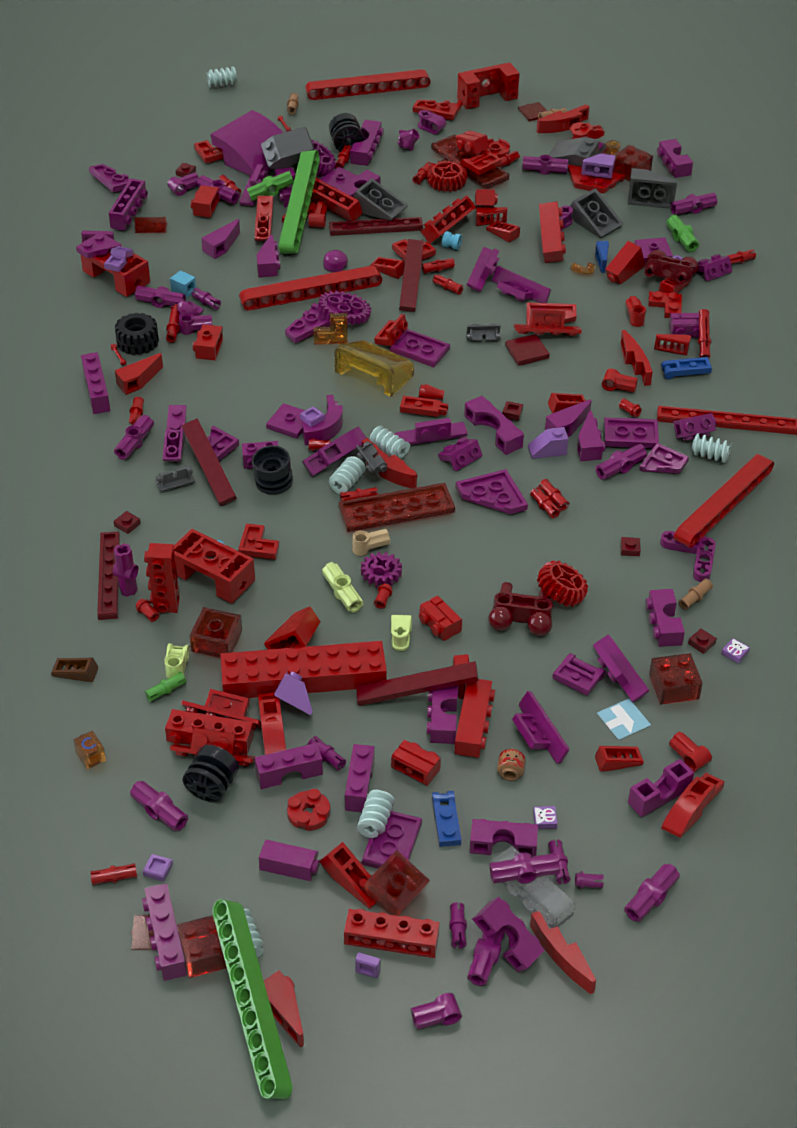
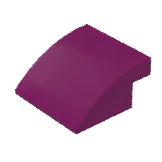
(243, 140)

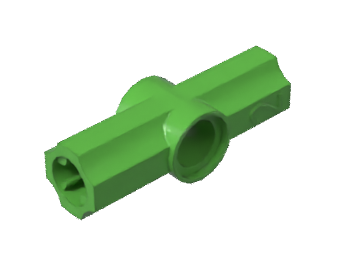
(270, 185)
(682, 233)

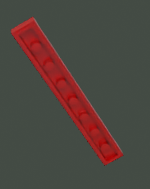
(732, 420)

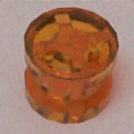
(612, 147)

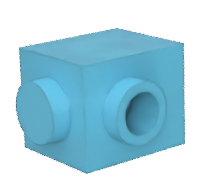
(183, 283)

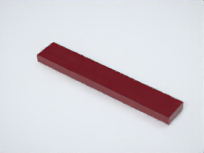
(375, 226)
(411, 275)
(209, 462)
(108, 583)
(417, 683)

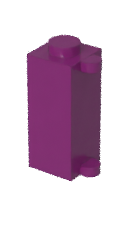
(288, 860)

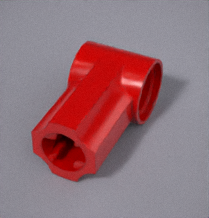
(318, 215)
(636, 311)
(614, 380)
(692, 754)

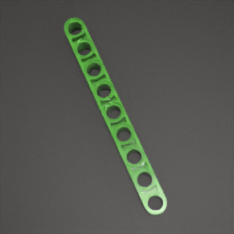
(299, 202)
(252, 1000)

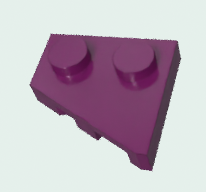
(96, 245)
(222, 442)
(664, 460)

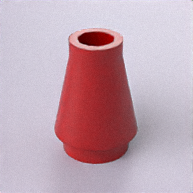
(430, 392)

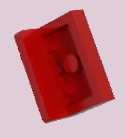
(391, 331)

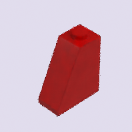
(625, 263)
(295, 631)

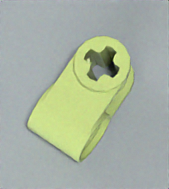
(400, 629)
(176, 659)

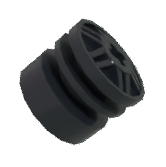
(345, 131)
(272, 469)
(210, 773)

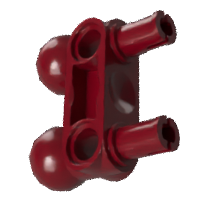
(667, 267)
(521, 608)

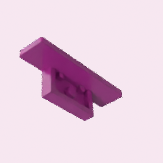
(257, 177)
(483, 268)
(519, 286)
(433, 431)
(620, 668)
(539, 729)

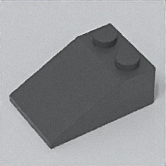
(285, 148)
(575, 150)
(651, 189)
(379, 201)
(595, 214)

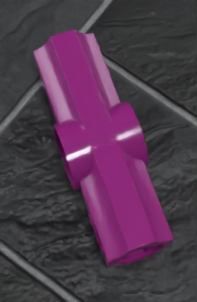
(545, 164)
(224, 192)
(693, 203)
(159, 296)
(133, 437)
(621, 461)
(125, 569)
(159, 805)
(524, 868)
(652, 892)
(485, 956)

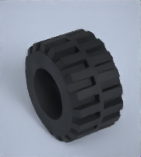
(136, 333)

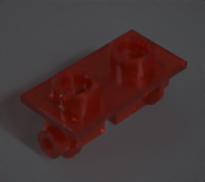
(150, 224)

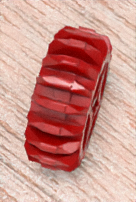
(447, 176)
(562, 583)

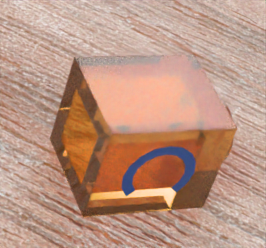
(89, 749)

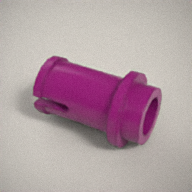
(587, 880)

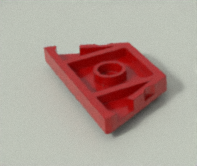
(589, 182)

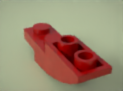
(562, 121)
(264, 218)
(397, 470)
(271, 723)
(691, 804)

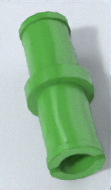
(165, 686)

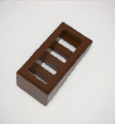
(86, 673)

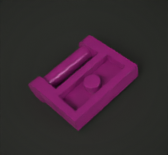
(578, 674)

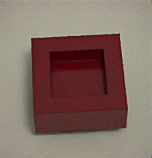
(185, 169)
(512, 410)
(127, 522)
(630, 546)
(702, 641)

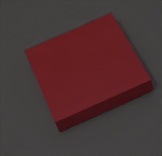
(527, 349)

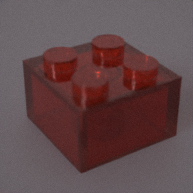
(631, 158)
(215, 632)
(675, 678)
(396, 884)
(201, 946)

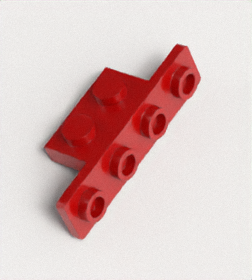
(547, 321)
(223, 705)
(211, 737)

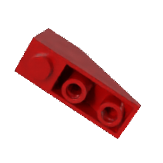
(137, 375)

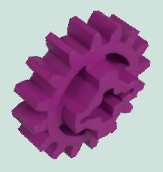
(381, 569)

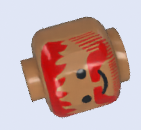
(511, 764)

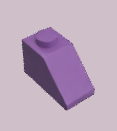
(599, 165)
(549, 443)
(294, 692)

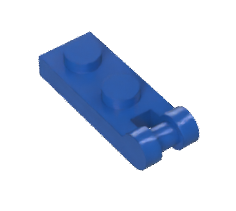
(686, 367)
(446, 819)

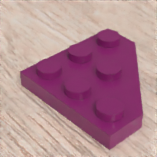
(494, 491)

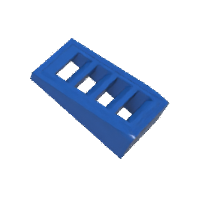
(601, 254)

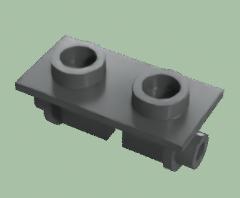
(490, 331)
(375, 464)
(168, 480)

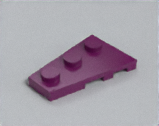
(109, 177)
(304, 326)

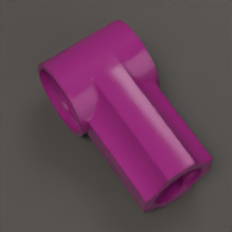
(180, 185)
(190, 323)
(442, 1010)

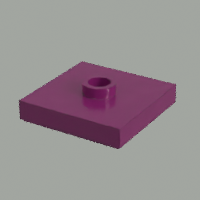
(338, 177)
(652, 244)
(286, 421)

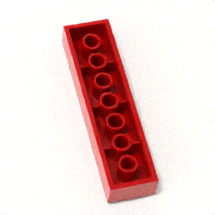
(321, 667)

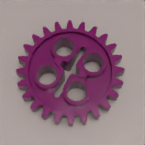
(355, 307)

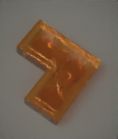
(335, 333)

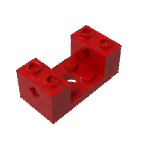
(500, 79)
(133, 274)
(229, 568)

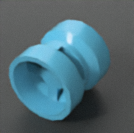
(452, 240)

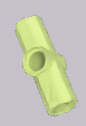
(342, 587)

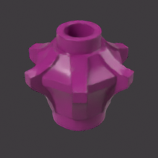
(408, 138)

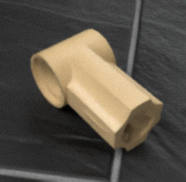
(364, 541)

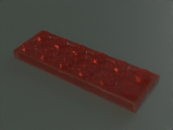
(448, 150)
(396, 507)

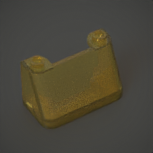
(388, 367)

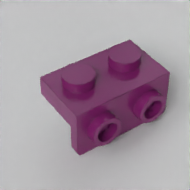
(715, 267)
(461, 453)

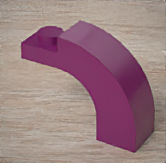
(329, 427)

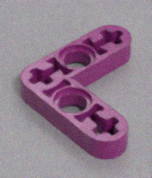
(697, 549)

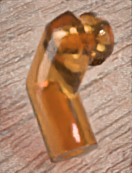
(583, 270)

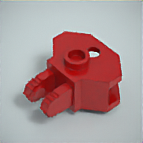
(586, 130)

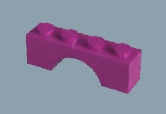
(363, 151)
(95, 382)
(482, 412)

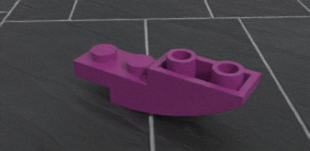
(174, 433)
(334, 451)

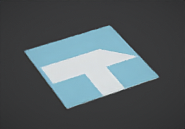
(623, 719)

